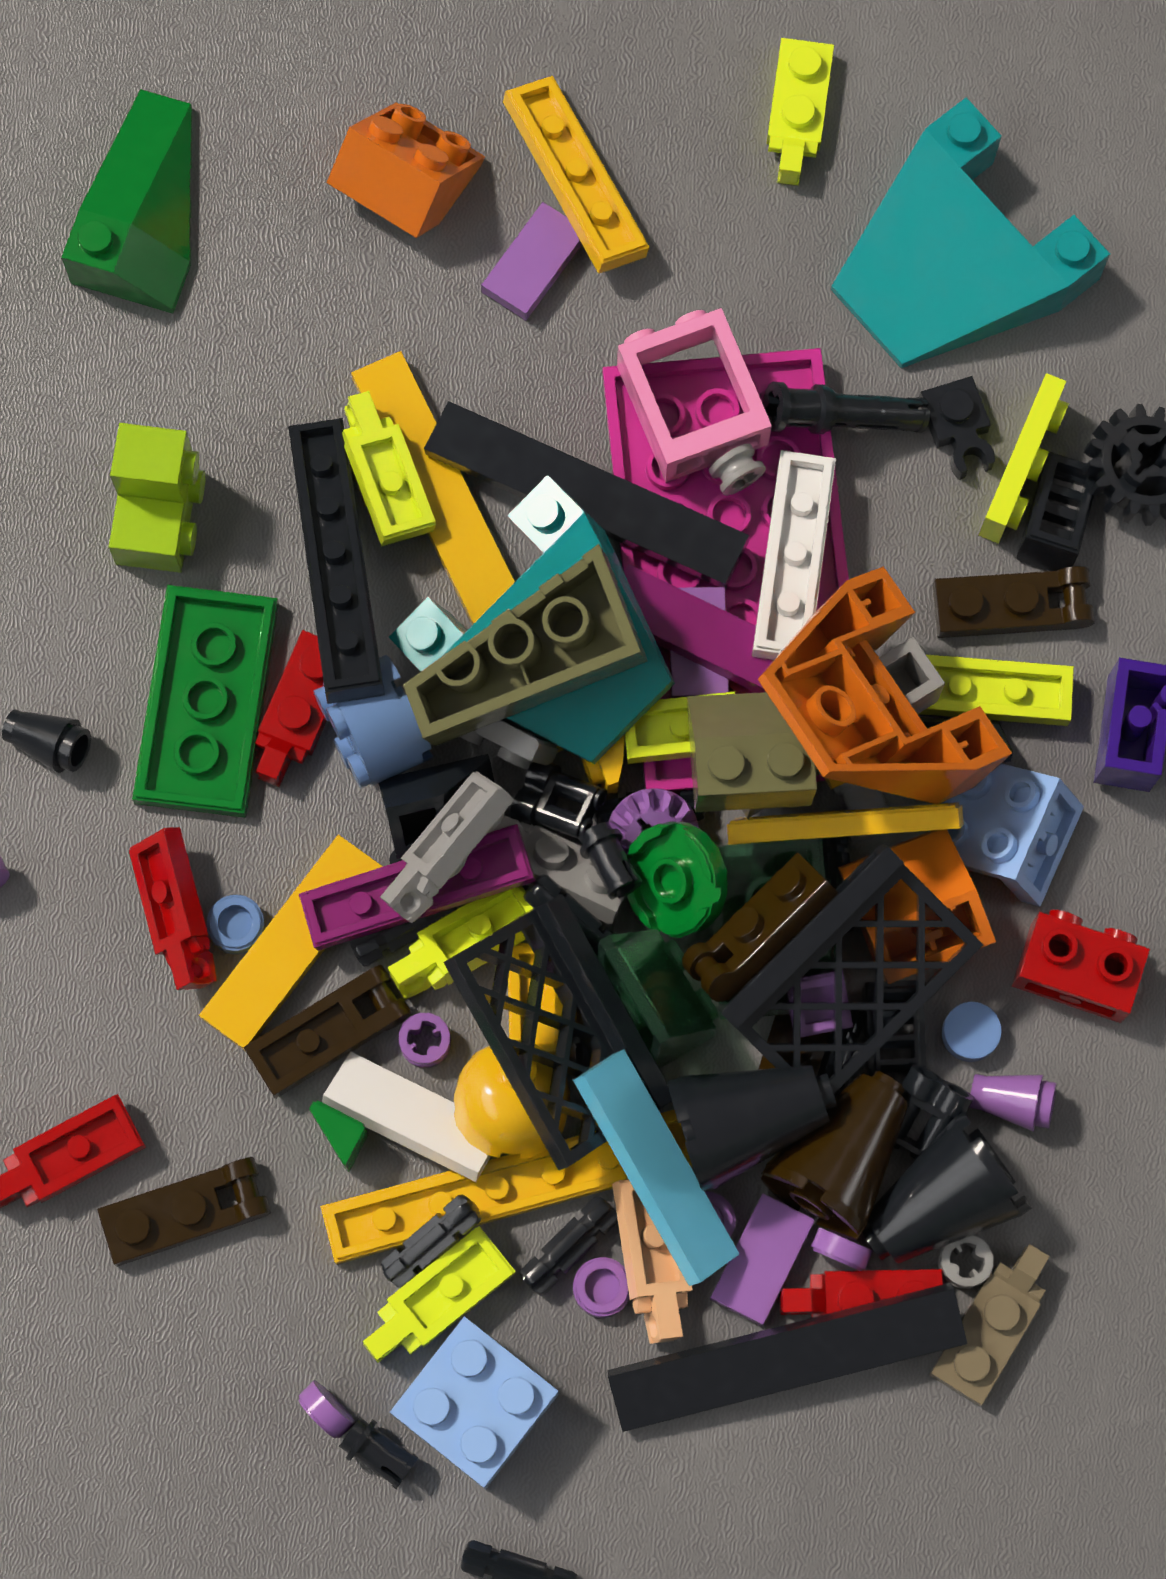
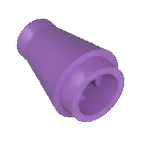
(1015, 1098)

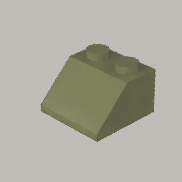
(746, 755)

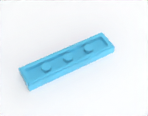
(656, 1167)

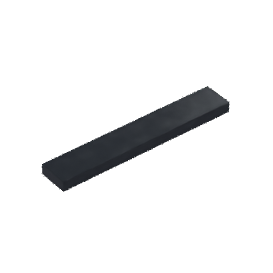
(620, 507)
(335, 562)
(787, 1357)

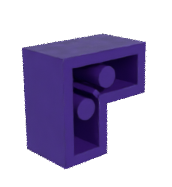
(1133, 726)

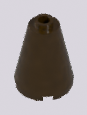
(843, 1162)

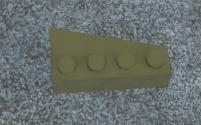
(536, 652)

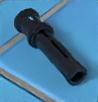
(823, 409)

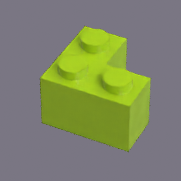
(155, 490)

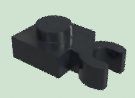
(958, 419)

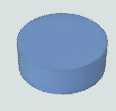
(235, 923)
(971, 1031)

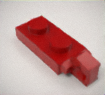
(293, 716)
(173, 908)
(70, 1153)
(849, 1289)

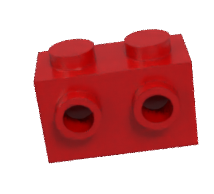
(1081, 965)

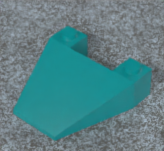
(946, 262)
(587, 718)

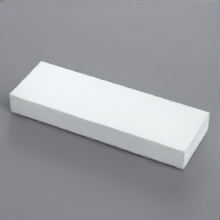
(403, 1114)

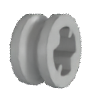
(737, 469)
(980, 1251)

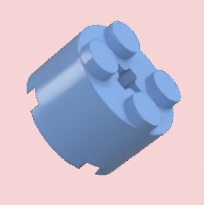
(376, 733)

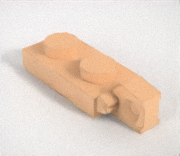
(651, 1271)

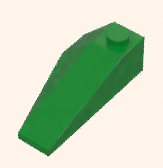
(137, 213)

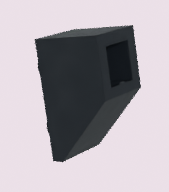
(418, 796)

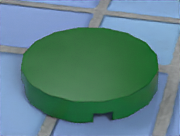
(680, 879)

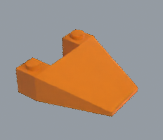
(855, 713)

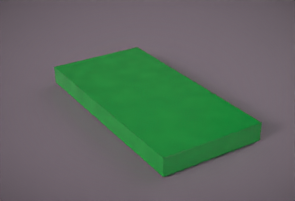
(205, 701)

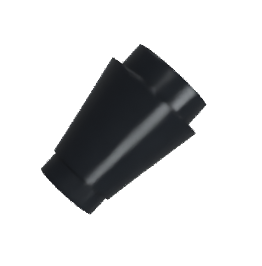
(48, 738)

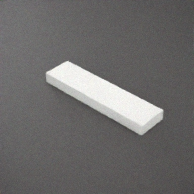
(793, 550)

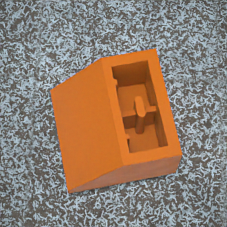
(404, 167)
(940, 868)

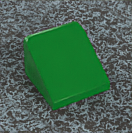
(342, 1132)

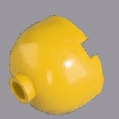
(491, 1111)

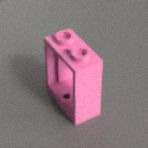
(704, 446)

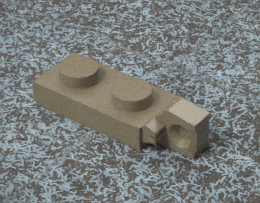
(993, 1327)

